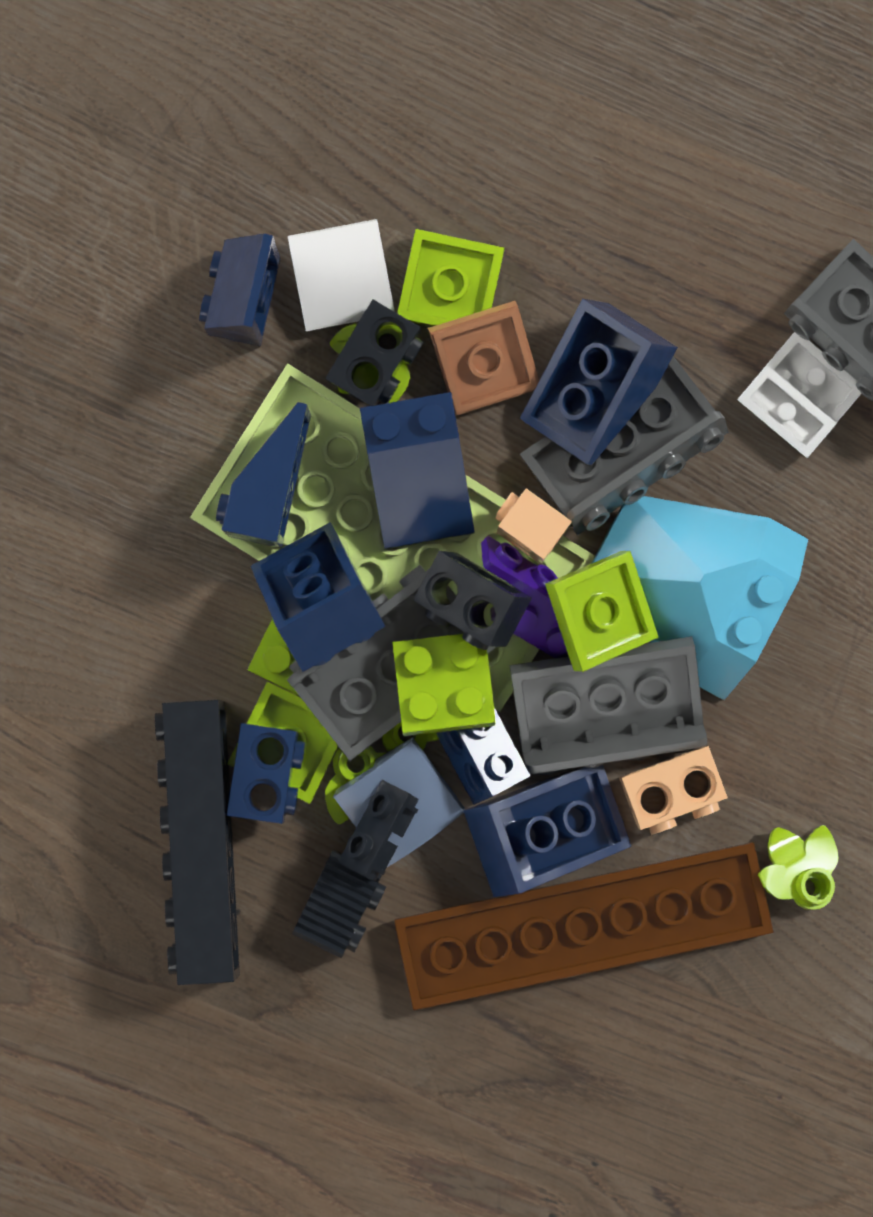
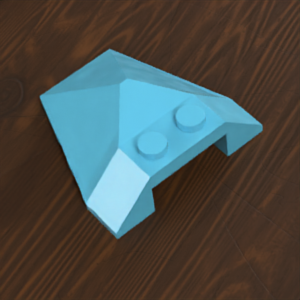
(710, 579)

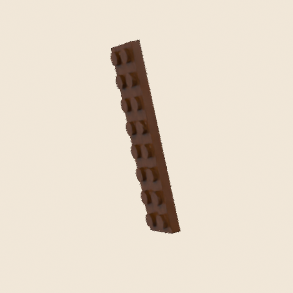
(583, 926)

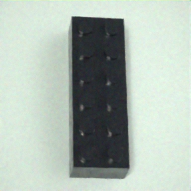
(200, 842)

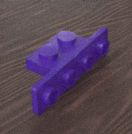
(539, 621)

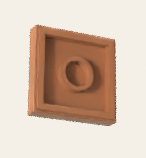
(485, 357)

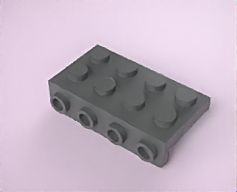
(839, 315)
(651, 446)
(358, 687)
(612, 712)

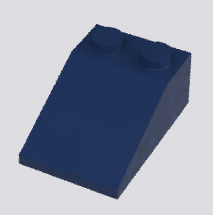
(242, 289)
(596, 379)
(417, 470)
(265, 489)
(317, 597)
(547, 830)

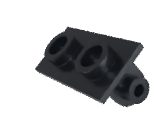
(387, 813)

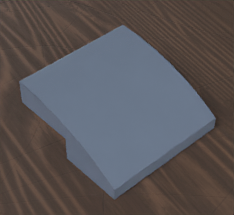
(414, 773)

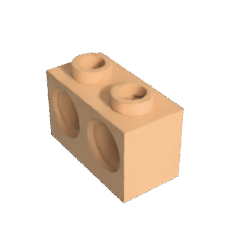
(531, 525)
(670, 778)

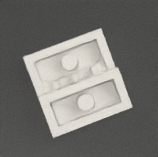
(339, 273)
(800, 394)

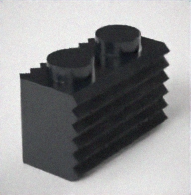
(337, 907)

